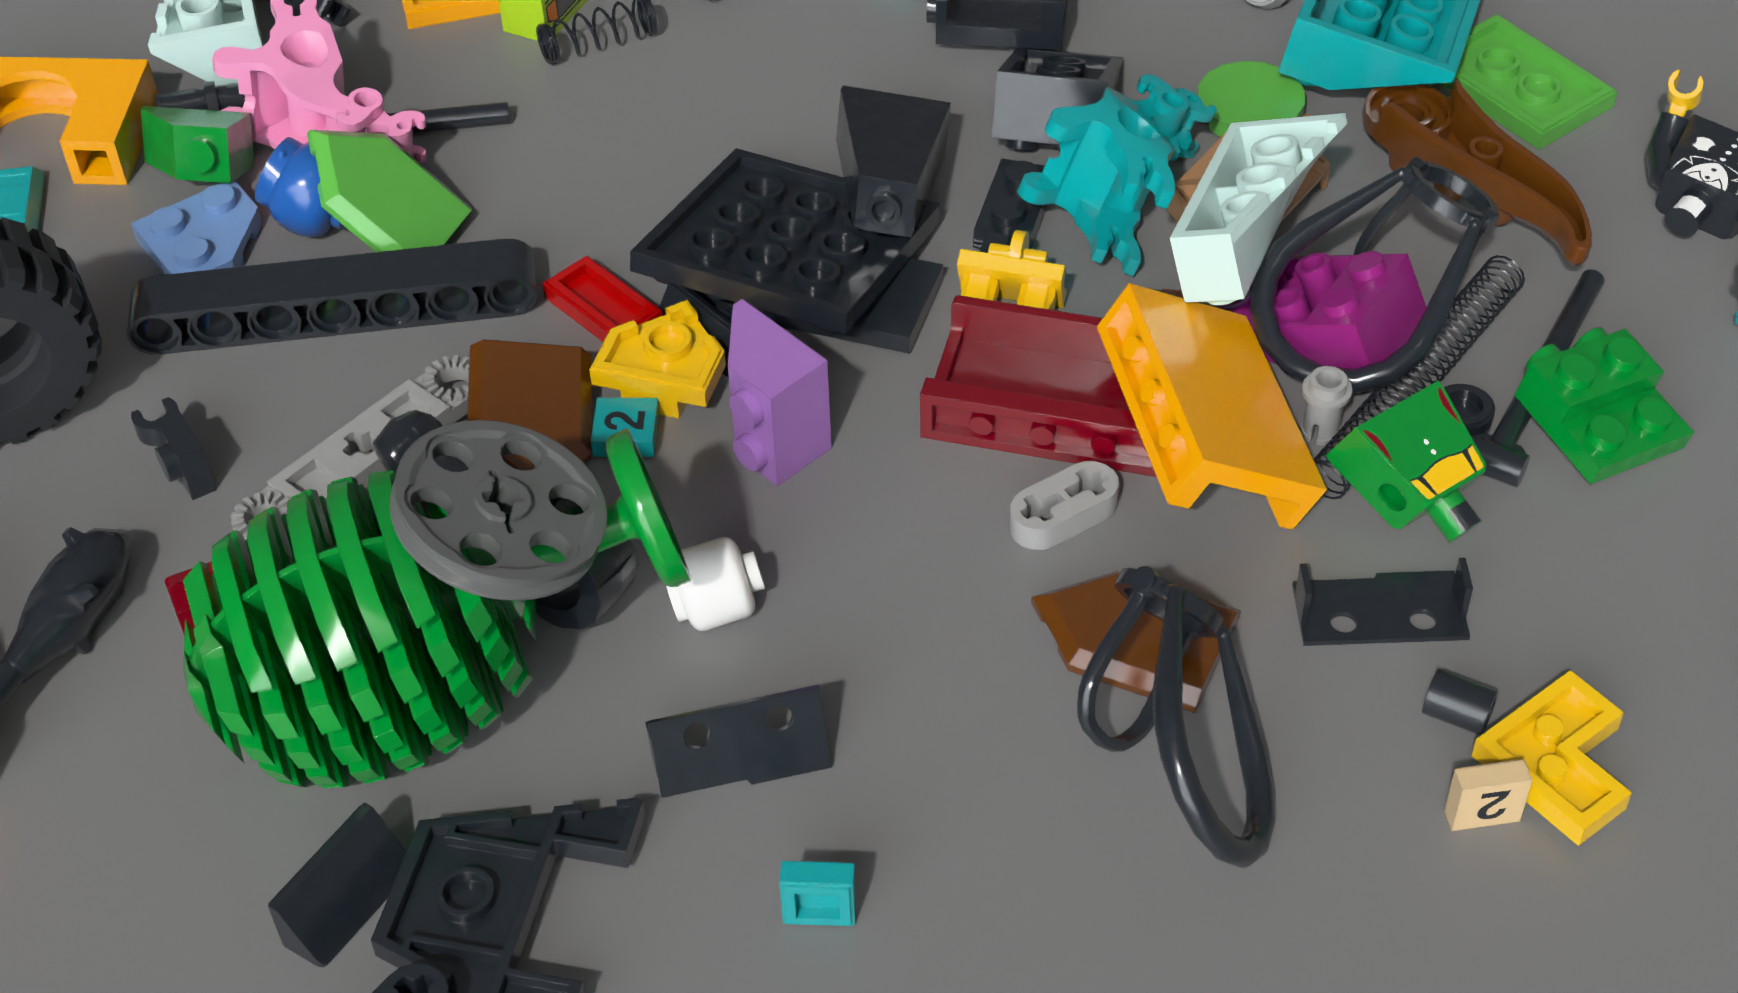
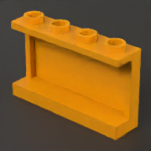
(1207, 403)

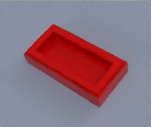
(597, 298)

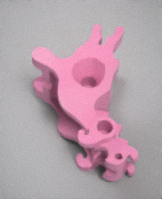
(299, 85)

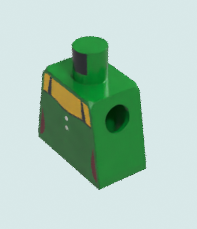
(1414, 463)

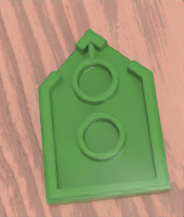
(383, 191)

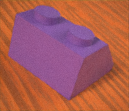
(775, 397)

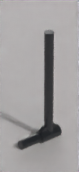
(1503, 456)

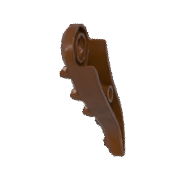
(1465, 140)

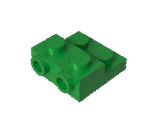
(1602, 404)

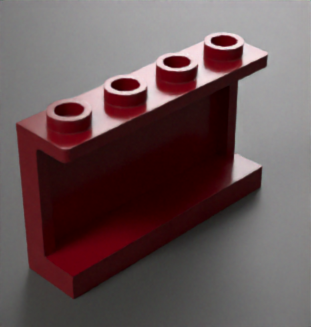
(1030, 388)

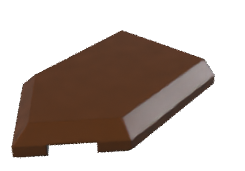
(533, 388)
(1085, 612)

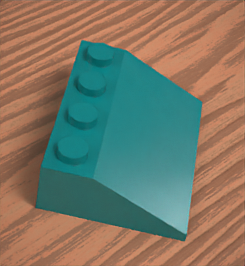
(1377, 42)

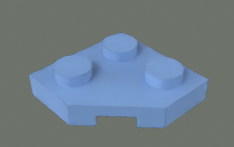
(200, 230)

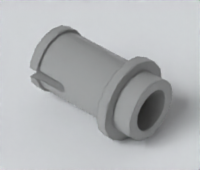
(1325, 395)

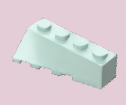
(195, 29)
(1243, 202)

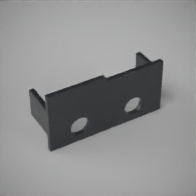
(1384, 606)
(741, 743)

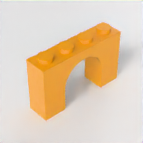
(102, 103)

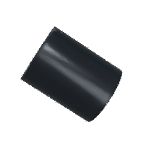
(1460, 702)

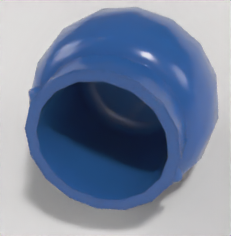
(291, 190)

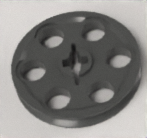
(481, 523)

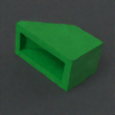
(198, 143)

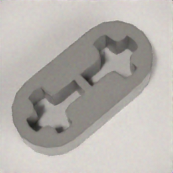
(1061, 502)

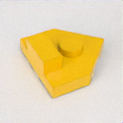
(662, 360)

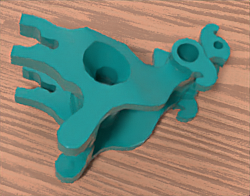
(1113, 159)

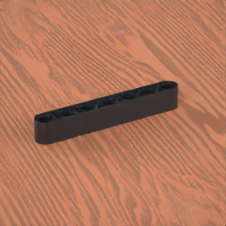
(332, 296)

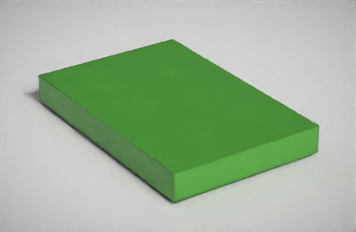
(1528, 83)

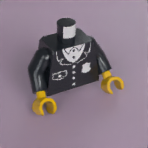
(1694, 168)

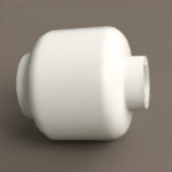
(719, 585)

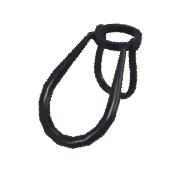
(1318, 224)
(1185, 619)

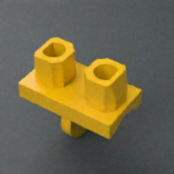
(1012, 274)

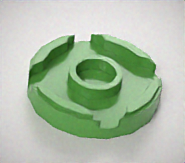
(1250, 93)

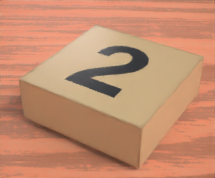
(1487, 794)

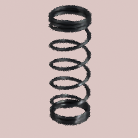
(547, 35)

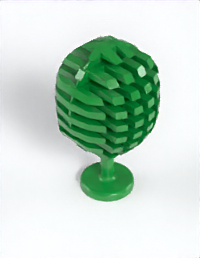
(343, 648)

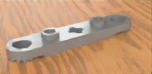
(333, 457)

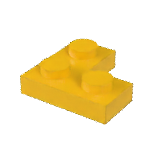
(1552, 738)

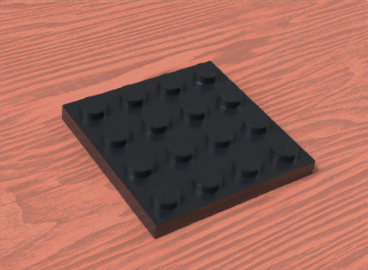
(777, 242)

